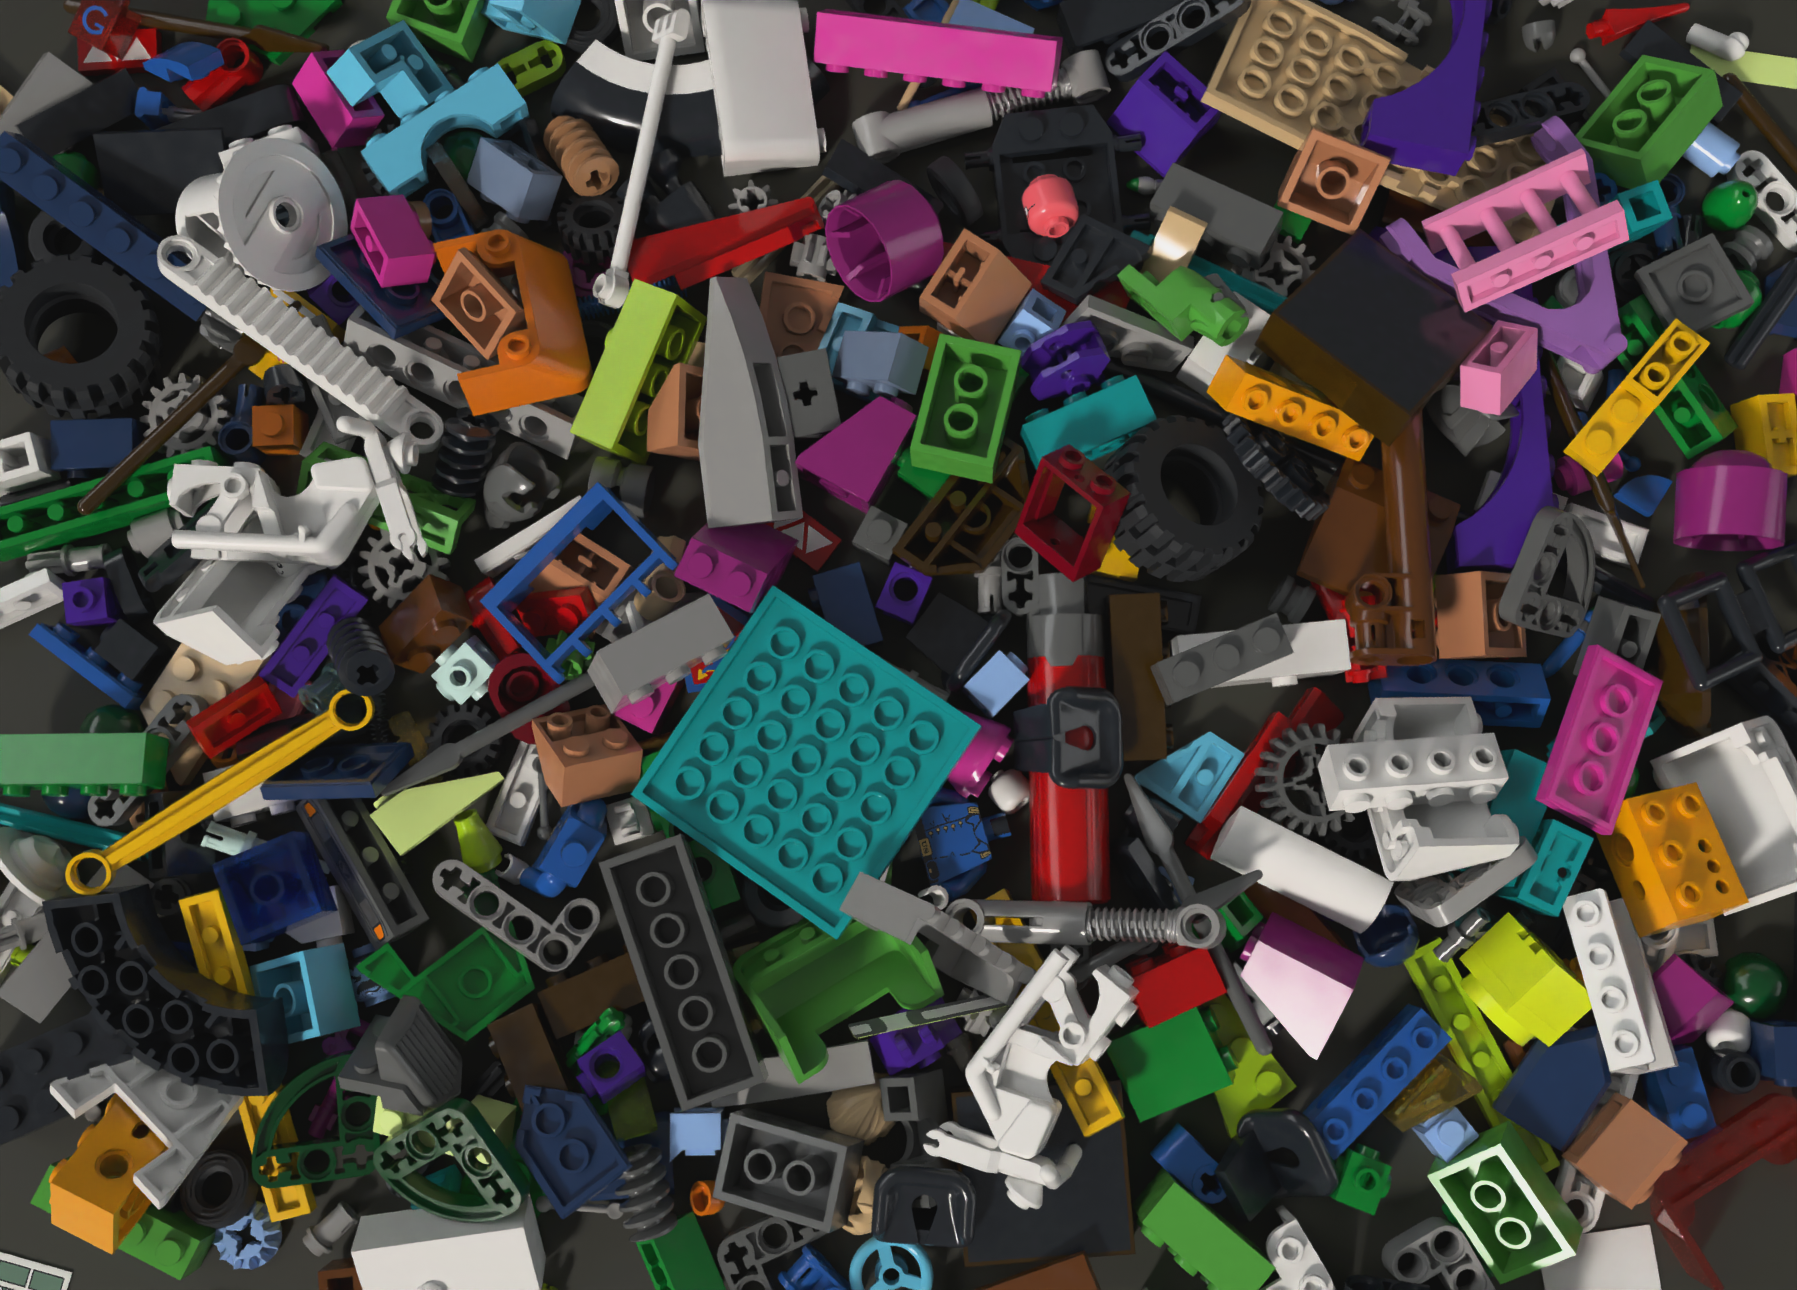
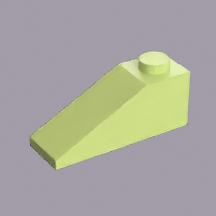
(423, 810)

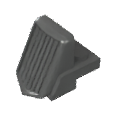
(405, 1061)

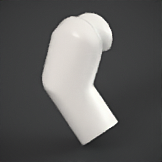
(1719, 44)

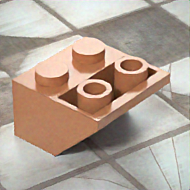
(974, 290)
(584, 565)
(586, 754)
(1625, 1150)

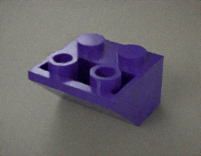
(1165, 112)

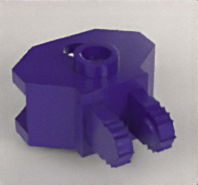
(1066, 361)
(914, 1044)

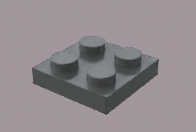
(1694, 286)

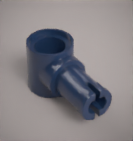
(1668, 236)
(240, 427)

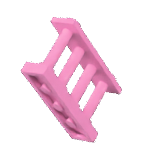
(1537, 257)

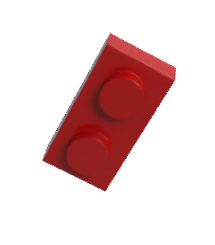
(556, 610)
(234, 717)

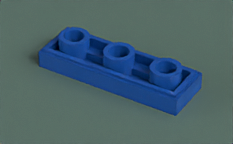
(63, 643)

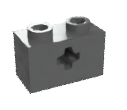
(812, 372)

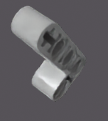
(509, 909)
(1429, 1261)

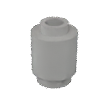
(154, 529)

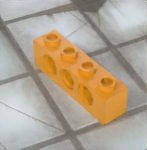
(1287, 407)

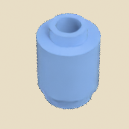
(1713, 151)

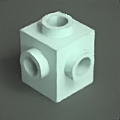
(465, 670)

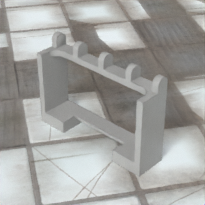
(951, 945)

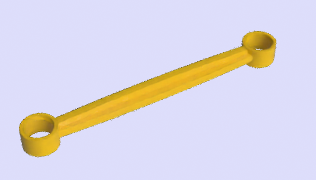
(215, 794)

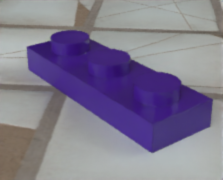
(306, 642)

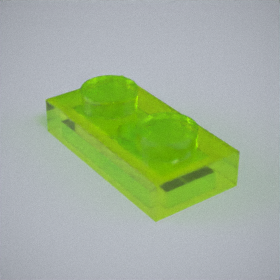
(631, 1109)

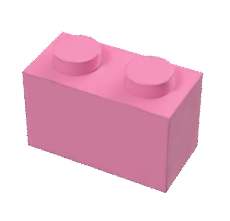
(1498, 367)

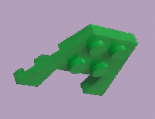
(290, 16)
(465, 985)

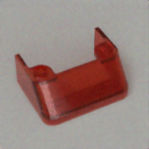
(1758, 1131)

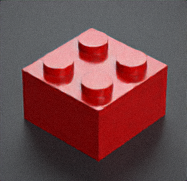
(1173, 982)

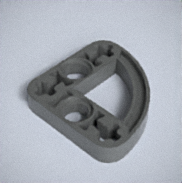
(1534, 569)

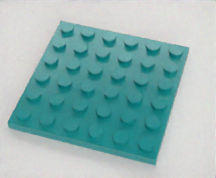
(805, 760)

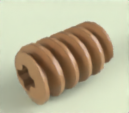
(580, 156)

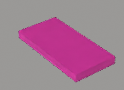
(1599, 740)

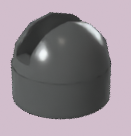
(1537, 32)

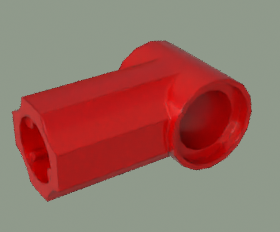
(226, 80)
(495, 634)

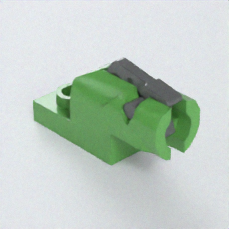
(1188, 303)

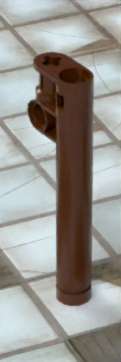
(1406, 591)

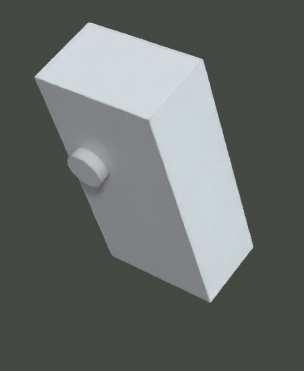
(1317, 646)
(437, 1253)

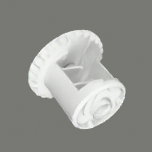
(237, 217)

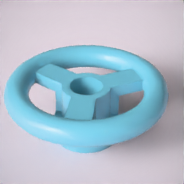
(891, 1260)

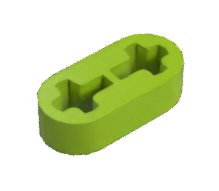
(529, 68)

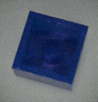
(274, 887)

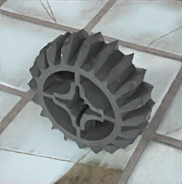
(1307, 763)

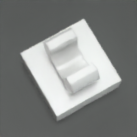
(629, 820)

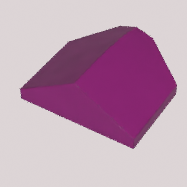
(1687, 1000)

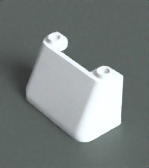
(761, 85)
(1752, 798)
(1423, 837)

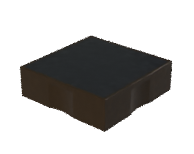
(1372, 336)
(1082, 1214)

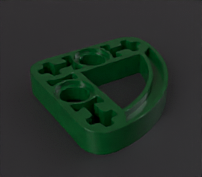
(349, 1133)
(461, 1141)

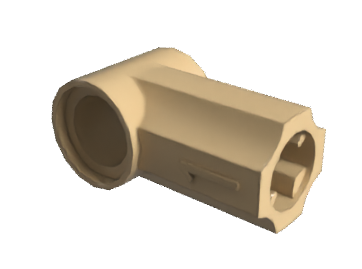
(665, 587)

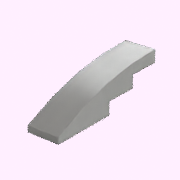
(847, 1067)

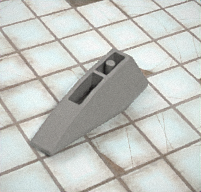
(744, 416)

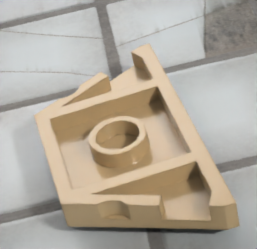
(195, 675)

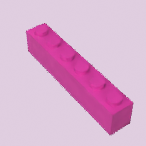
(937, 51)

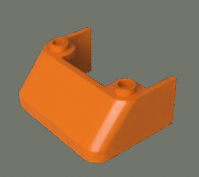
(548, 356)

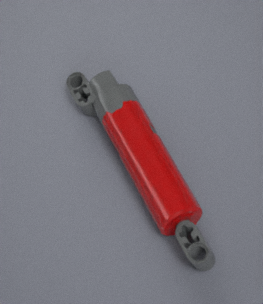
(1062, 650)

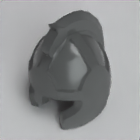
(1462, 425)
(517, 486)

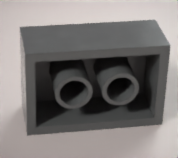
(788, 1169)

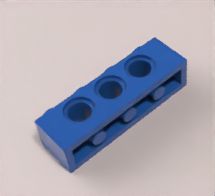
(1500, 691)
(1376, 1077)

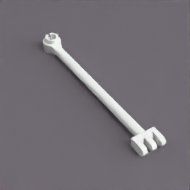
(614, 285)

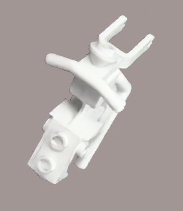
(306, 528)
(1012, 1073)

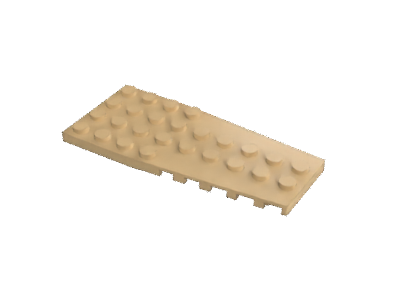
(1310, 68)

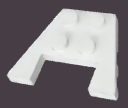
(177, 1113)

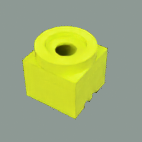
(1523, 984)

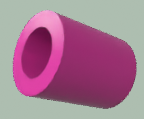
(1572, 478)

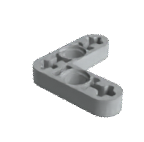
(1445, 902)

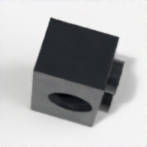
(176, 856)

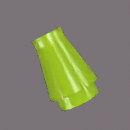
(477, 843)

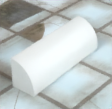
(1302, 869)

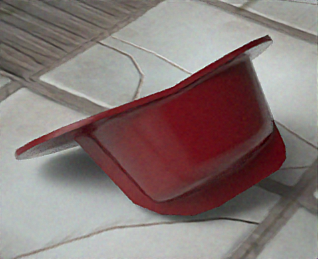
(515, 684)

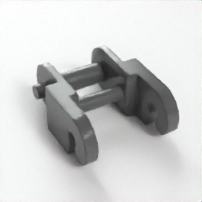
(1397, 30)

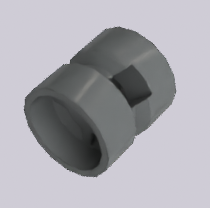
(631, 484)

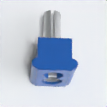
(157, 110)

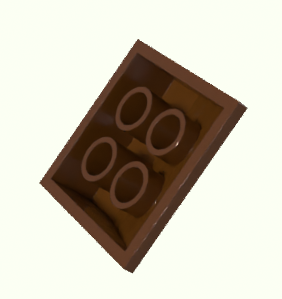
(1352, 531)

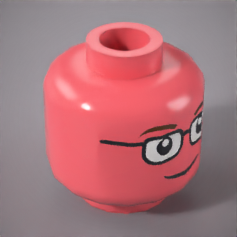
(1050, 206)

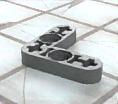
(759, 1250)

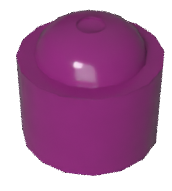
(884, 240)
(1730, 503)

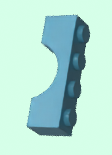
(483, 103)

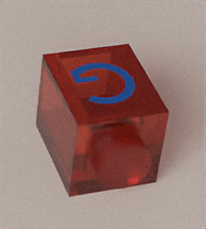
(106, 25)

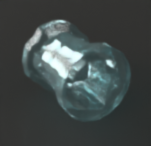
(320, 693)

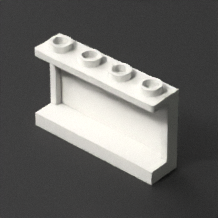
(1619, 984)

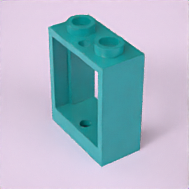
(1539, 886)

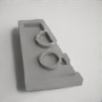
(1132, 336)

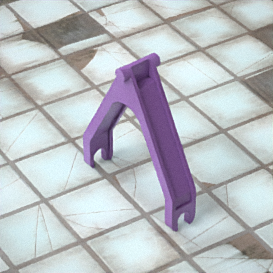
(1583, 332)

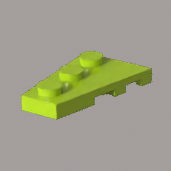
(1259, 1078)

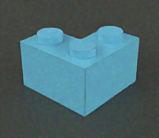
(535, 18)
(392, 65)

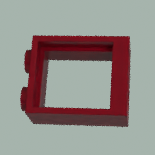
(1041, 527)

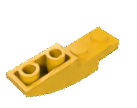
(1636, 397)

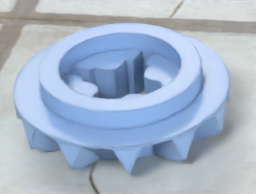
(254, 1253)

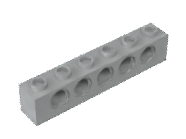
(430, 364)

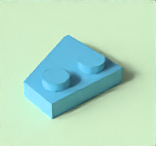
(1192, 775)

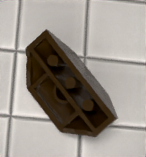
(968, 520)
(1678, 700)

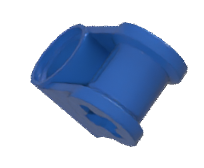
(456, 224)
(1187, 1161)
(820, 1276)

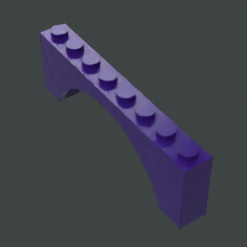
(1434, 118)
(1499, 527)

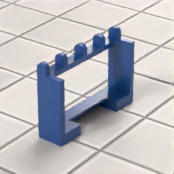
(516, 583)

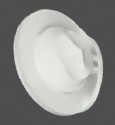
(34, 864)

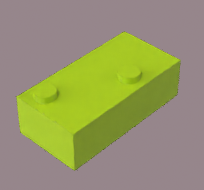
(639, 352)

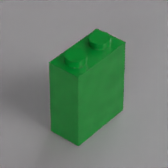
(1172, 1061)

